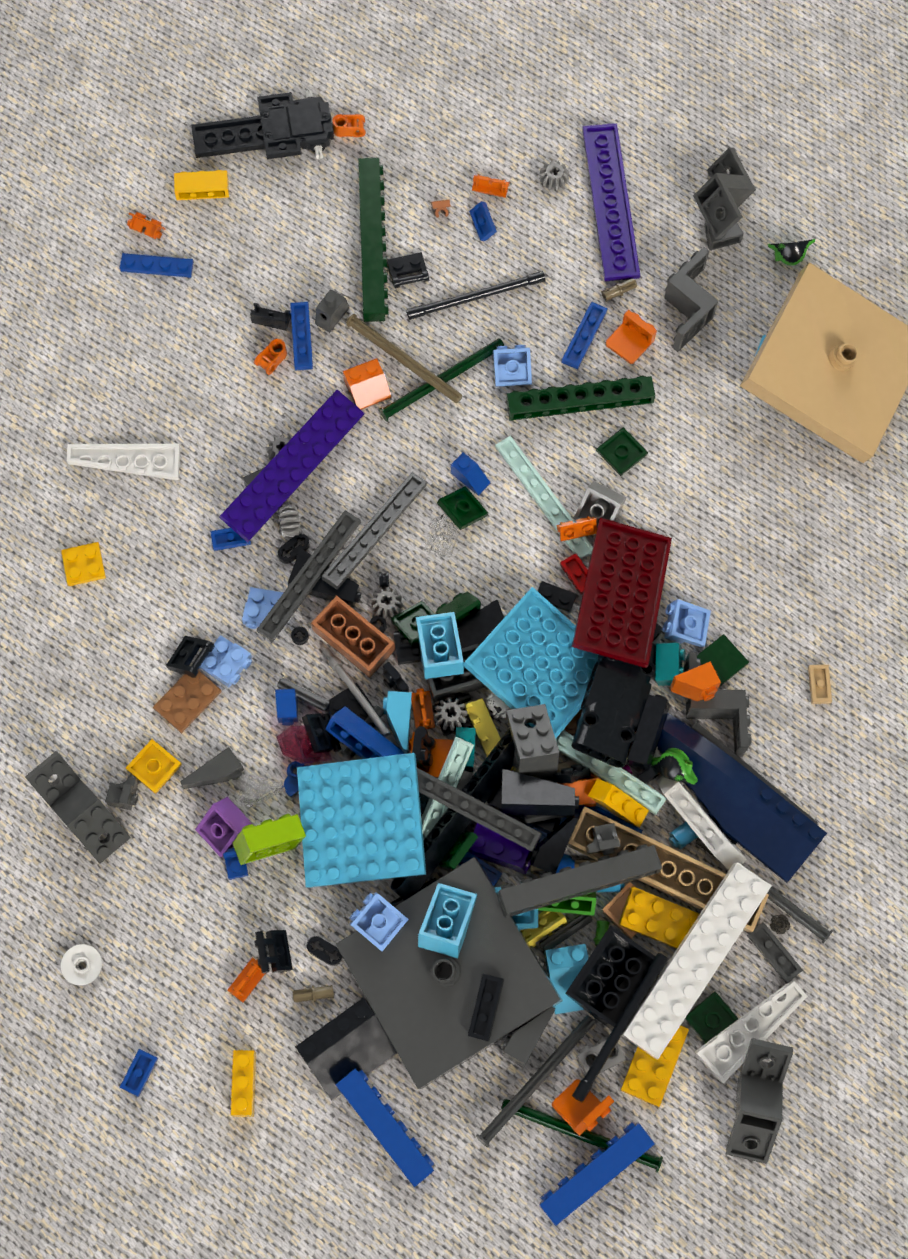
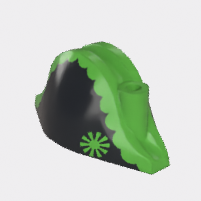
(791, 252)
(675, 766)

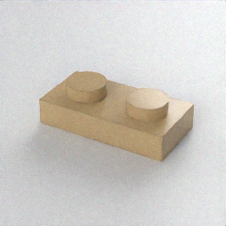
(820, 684)

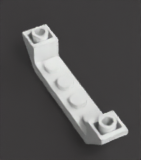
(701, 823)

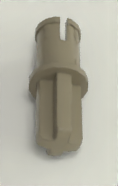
(618, 289)
(313, 993)

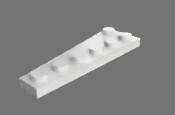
(138, 459)
(729, 1048)

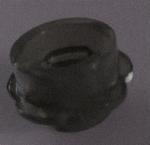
(779, 919)

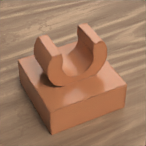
(440, 205)

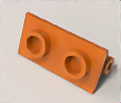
(490, 186)
(152, 227)
(580, 528)
(422, 709)
(246, 980)

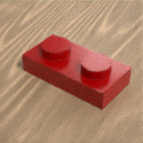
(575, 571)

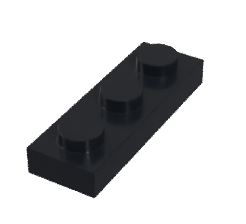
(485, 1007)

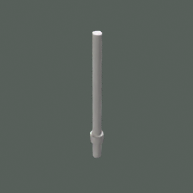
(336, 665)

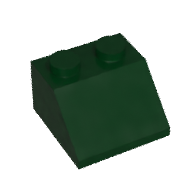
(462, 605)

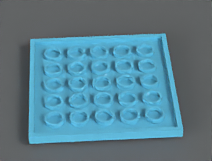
(532, 661)
(361, 820)

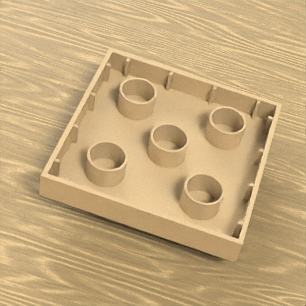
(833, 363)

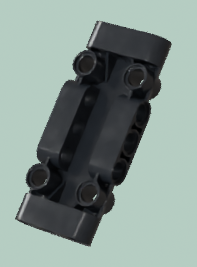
(613, 708)

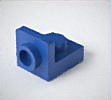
(233, 866)

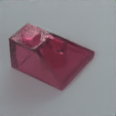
(297, 746)

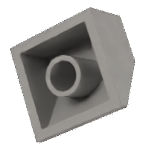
(600, 503)

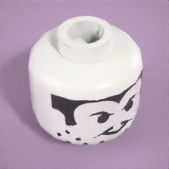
(496, 706)

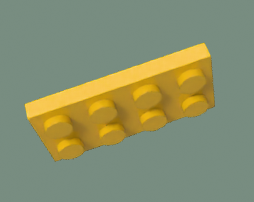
(656, 917)
(649, 1076)

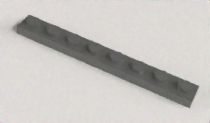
(374, 531)
(308, 576)
(477, 811)

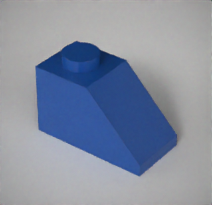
(469, 474)
(286, 706)

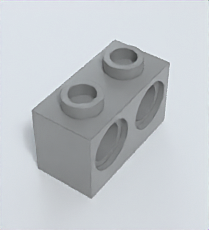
(611, 1061)

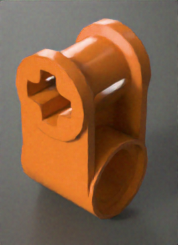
(347, 125)
(269, 359)

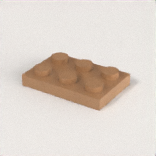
(187, 700)

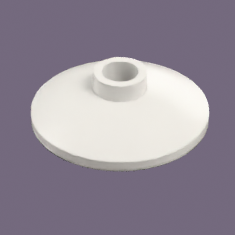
(72, 960)

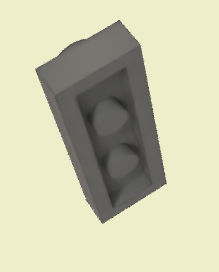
(774, 952)

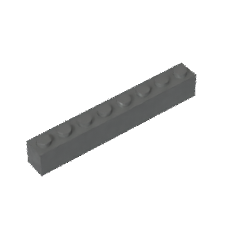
(579, 881)

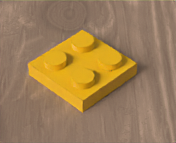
(83, 564)
(153, 766)

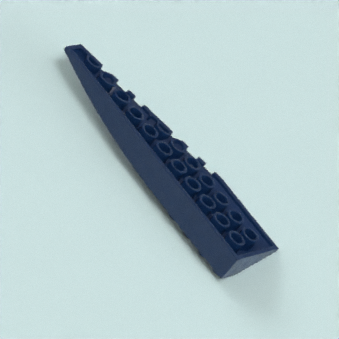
(744, 804)

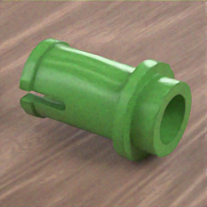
(602, 927)

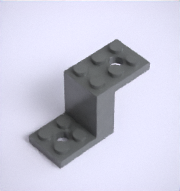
(724, 193)
(690, 298)
(725, 705)
(535, 747)
(77, 807)
(759, 1101)

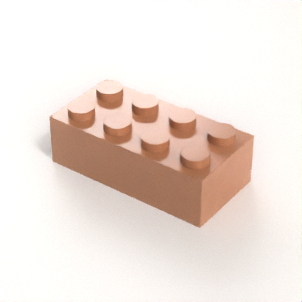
(353, 636)

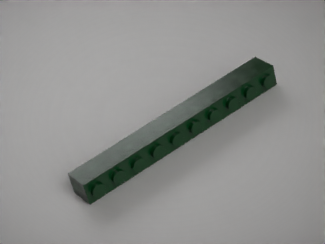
(371, 240)

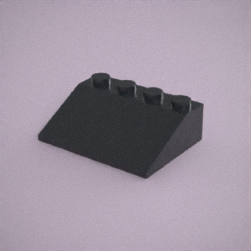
(610, 977)
(344, 1044)

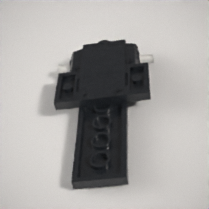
(279, 129)

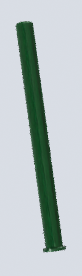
(446, 376)
(588, 1137)

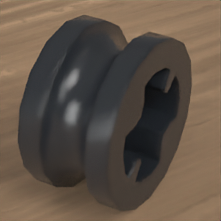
(384, 579)
(378, 618)
(304, 632)

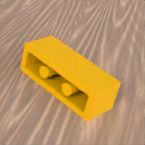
(201, 185)
(618, 802)
(243, 1083)

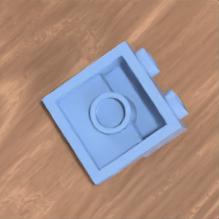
(512, 366)
(258, 606)
(686, 623)
(226, 661)
(377, 920)

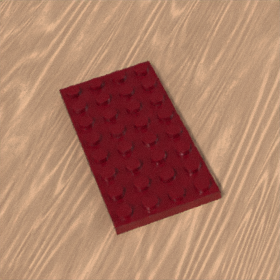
(622, 593)

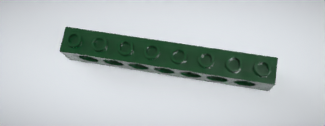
(572, 404)

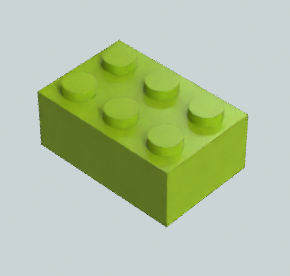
(268, 838)

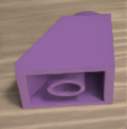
(222, 825)

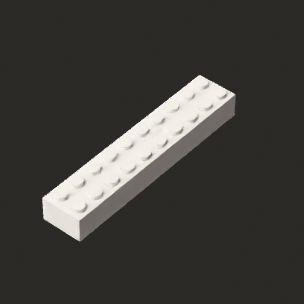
(696, 960)

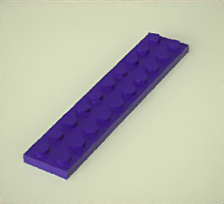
(611, 202)
(291, 466)

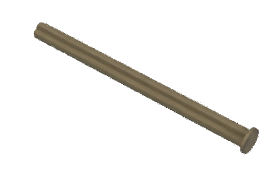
(404, 358)

